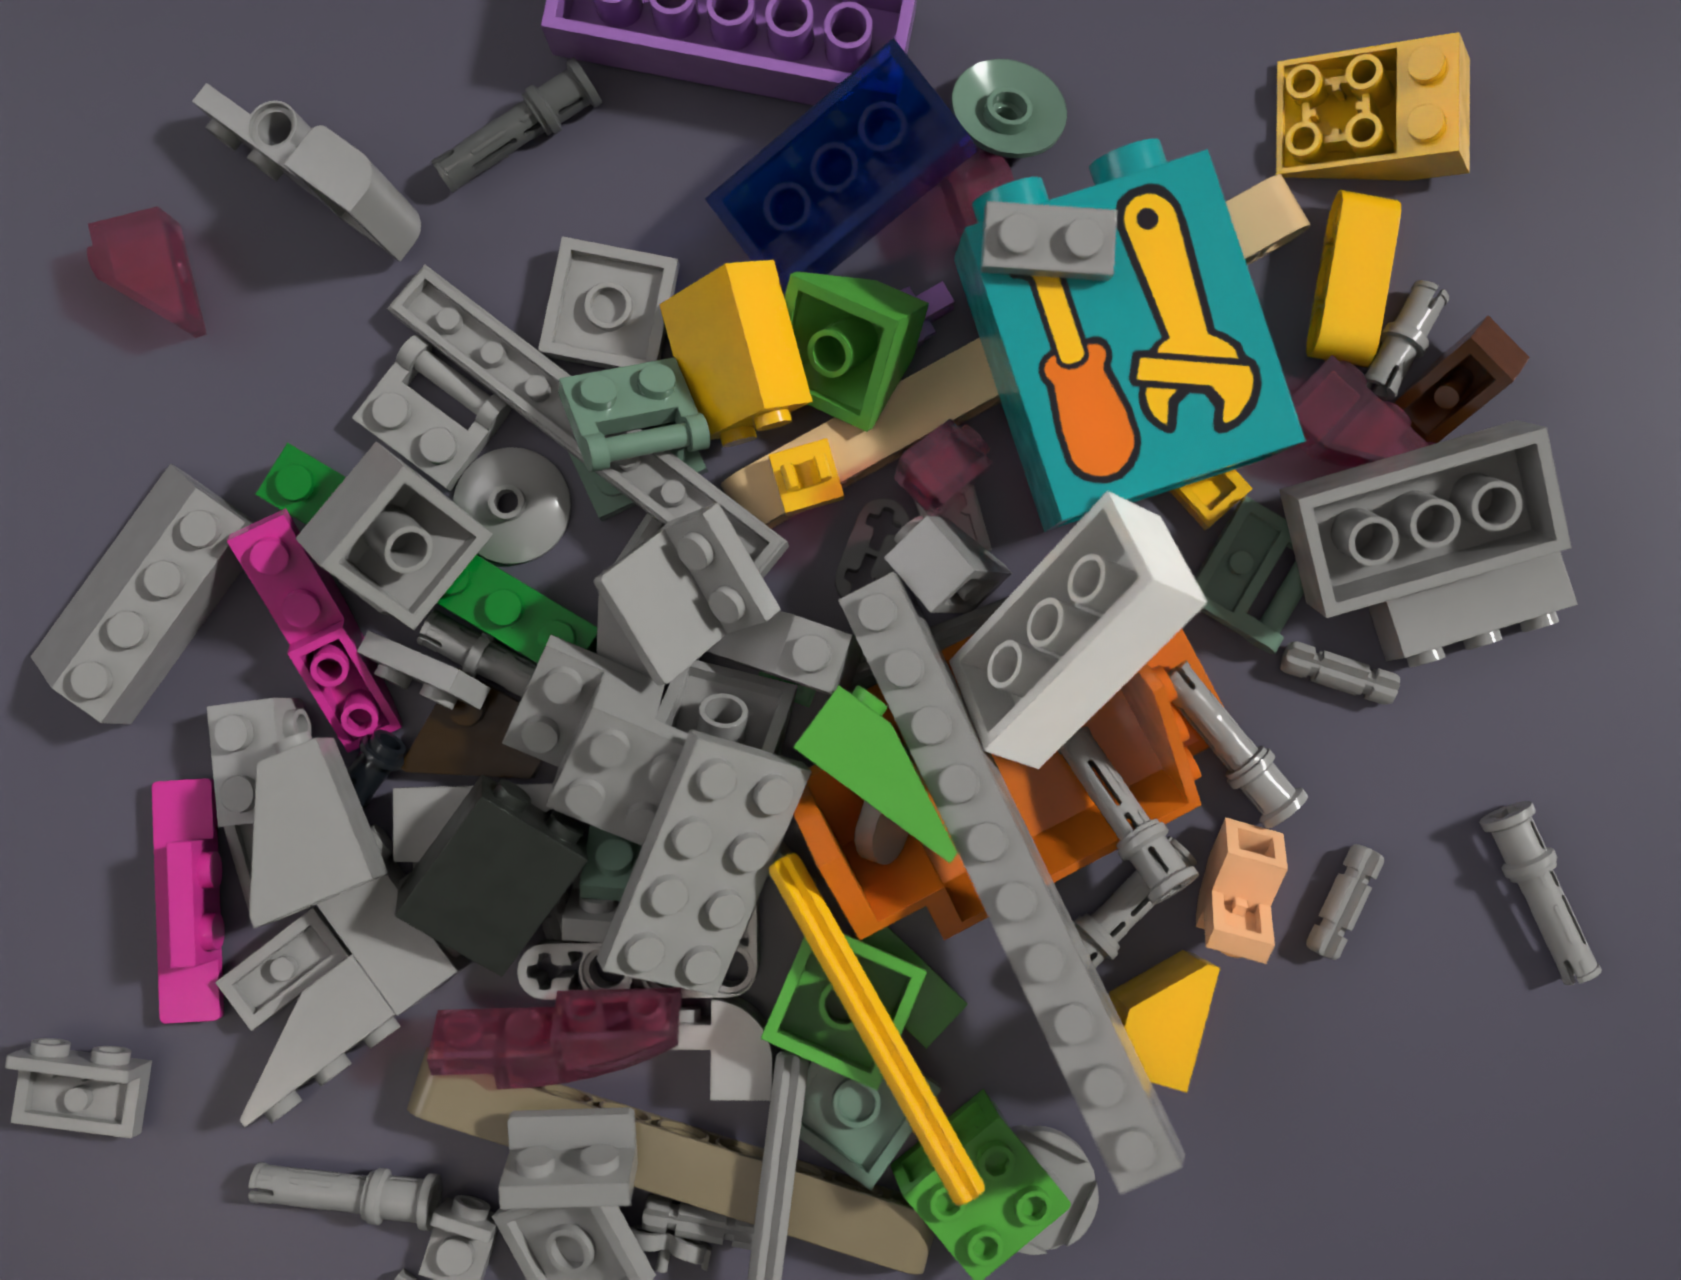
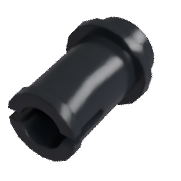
(377, 758)

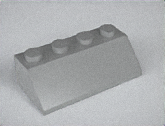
(143, 600)

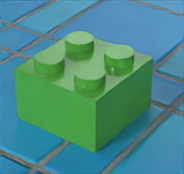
(816, 1025)

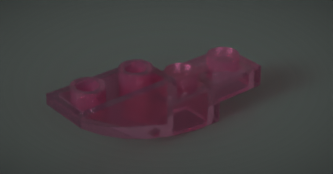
(561, 1044)

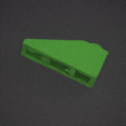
(867, 757)

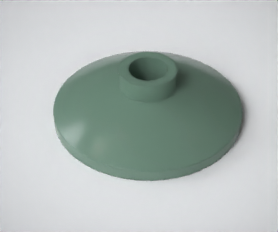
(1009, 108)

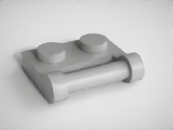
(421, 429)

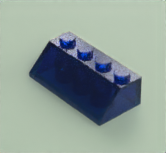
(843, 168)

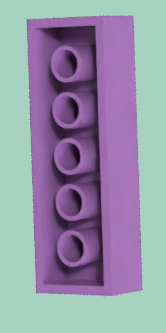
(741, 45)

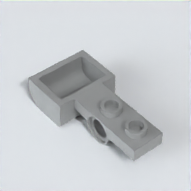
(319, 164)

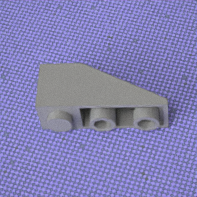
(322, 1028)

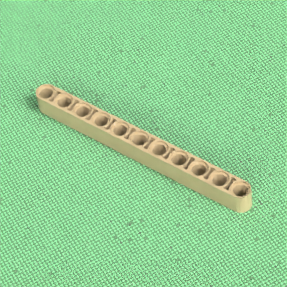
(963, 383)

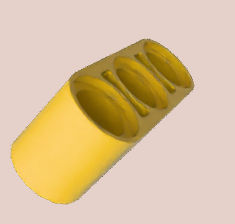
(1353, 278)

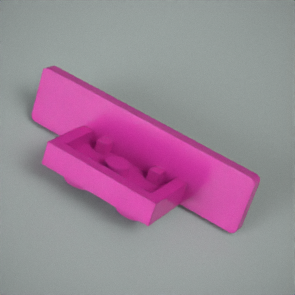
(187, 900)

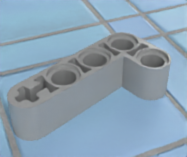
(566, 952)

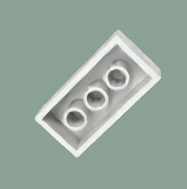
(1075, 631)

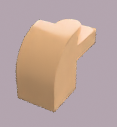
(1239, 890)

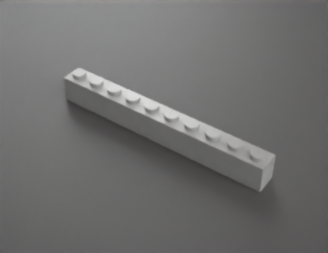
(1014, 886)

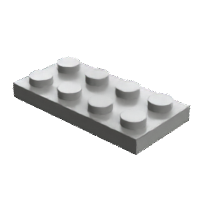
(703, 864)

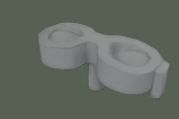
(682, 1248)

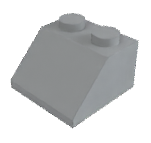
(393, 536)
(729, 705)

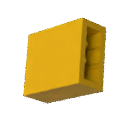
(737, 350)

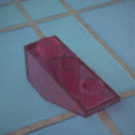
(1347, 421)

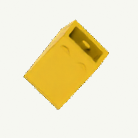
(1376, 112)

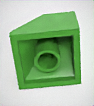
(853, 341)

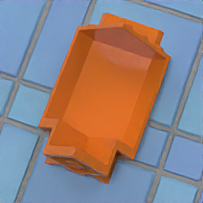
(1135, 729)

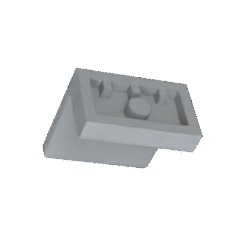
(685, 591)

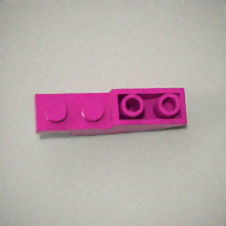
(317, 628)

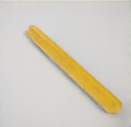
(877, 1029)

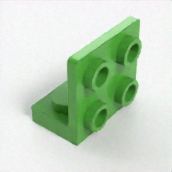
(1011, 1210)

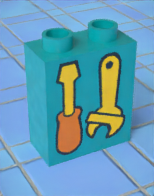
(1141, 373)

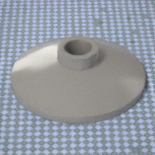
(541, 508)

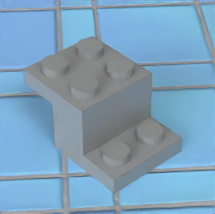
(602, 735)

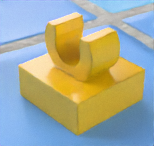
(806, 477)

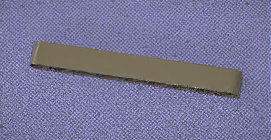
(700, 1168)

